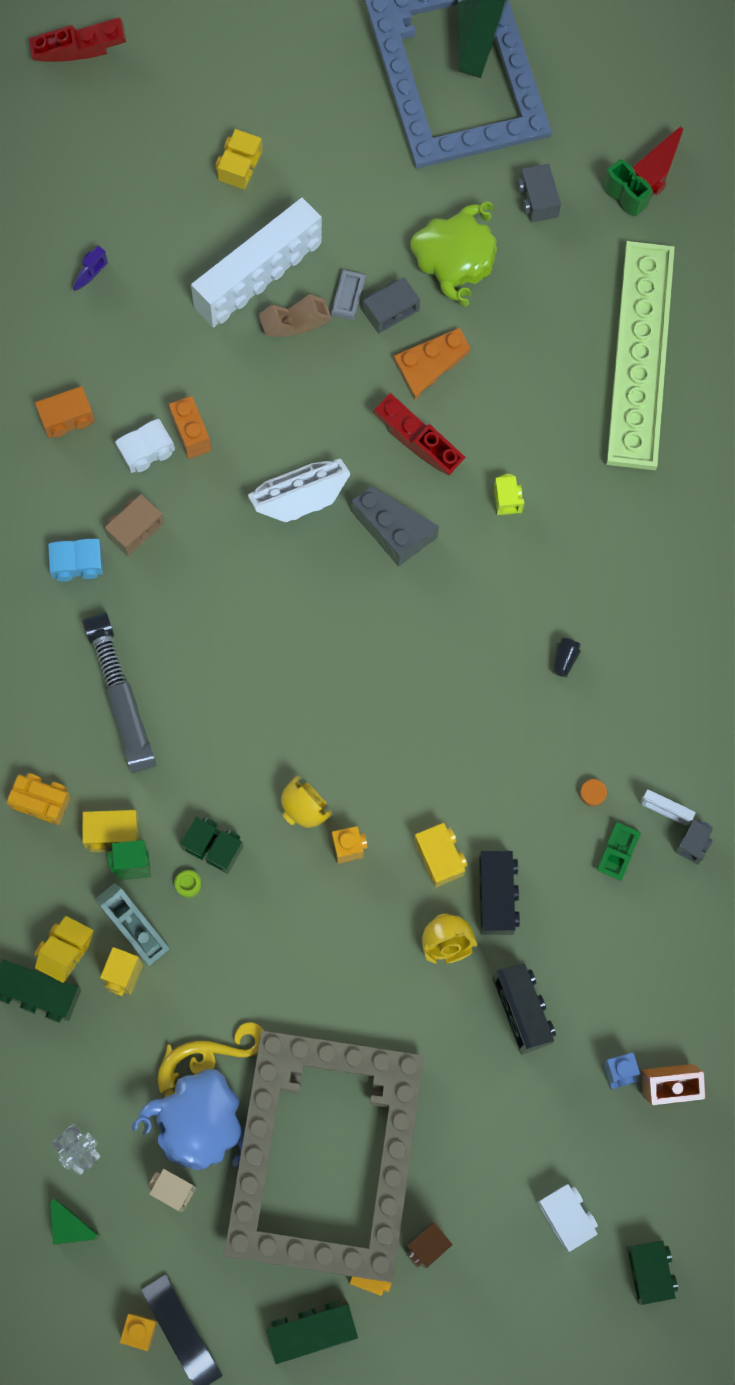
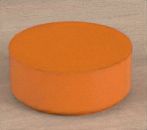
(593, 792)

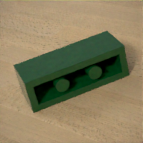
(37, 991)
(311, 1332)

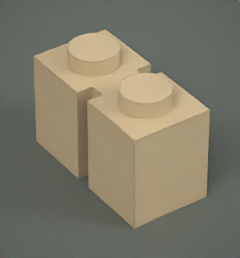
(171, 1190)

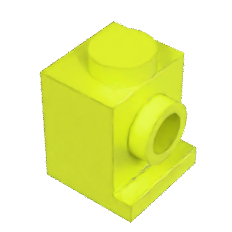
(508, 495)

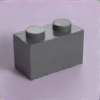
(539, 193)
(391, 304)

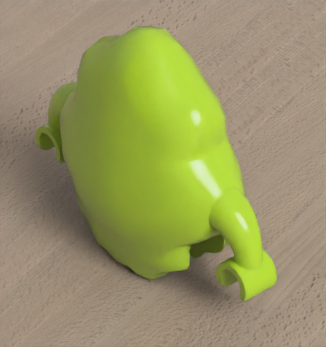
(457, 250)

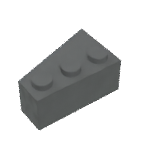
(393, 525)

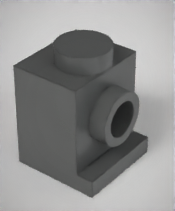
(695, 841)

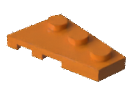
(429, 360)

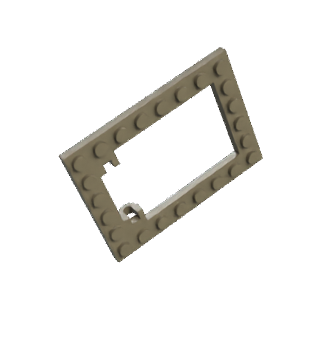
(399, 1080)

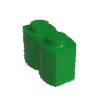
(628, 188)

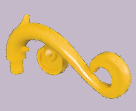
(172, 1057)

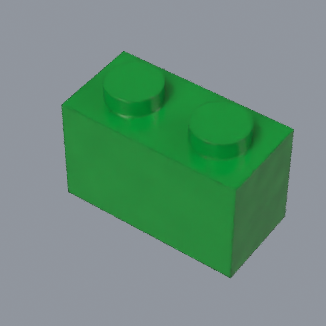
(130, 860)

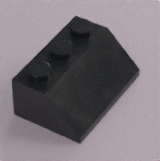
(524, 1008)

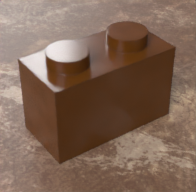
(428, 1246)

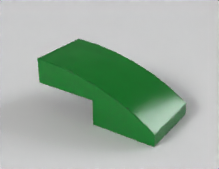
(618, 851)

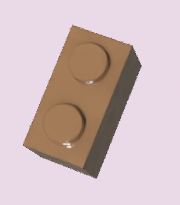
(134, 524)

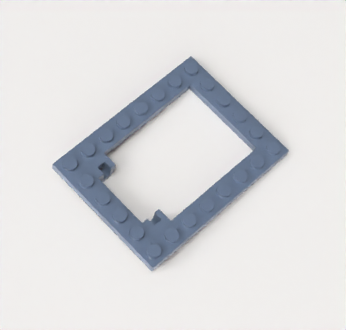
(393, 23)

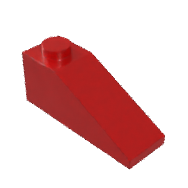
(656, 164)

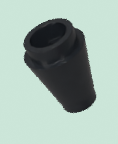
(565, 656)

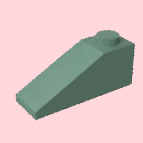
(132, 924)

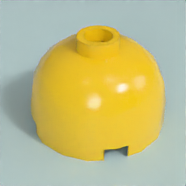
(303, 805)
(448, 939)

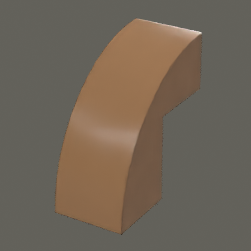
(300, 318)

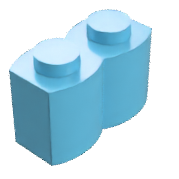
(75, 559)

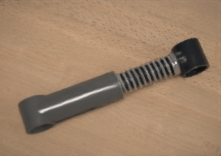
(120, 695)

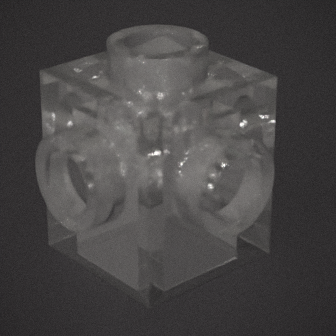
(76, 1149)

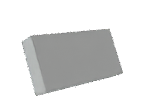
(348, 295)

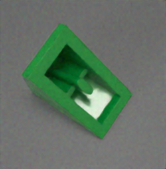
(68, 1227)

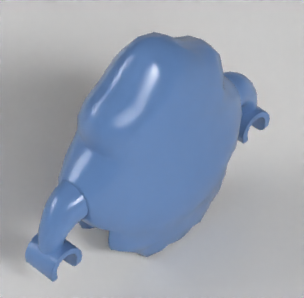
(196, 1120)

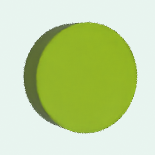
(188, 883)

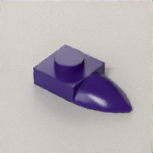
(92, 264)

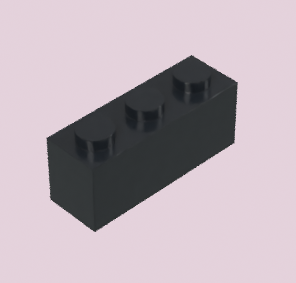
(498, 893)

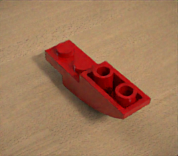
(79, 44)
(417, 437)

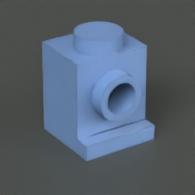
(621, 1070)

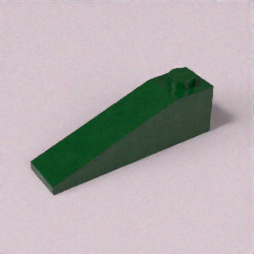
(476, 32)

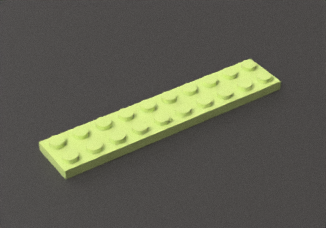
(640, 356)

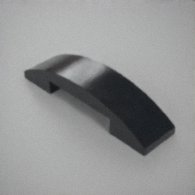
(181, 1332)

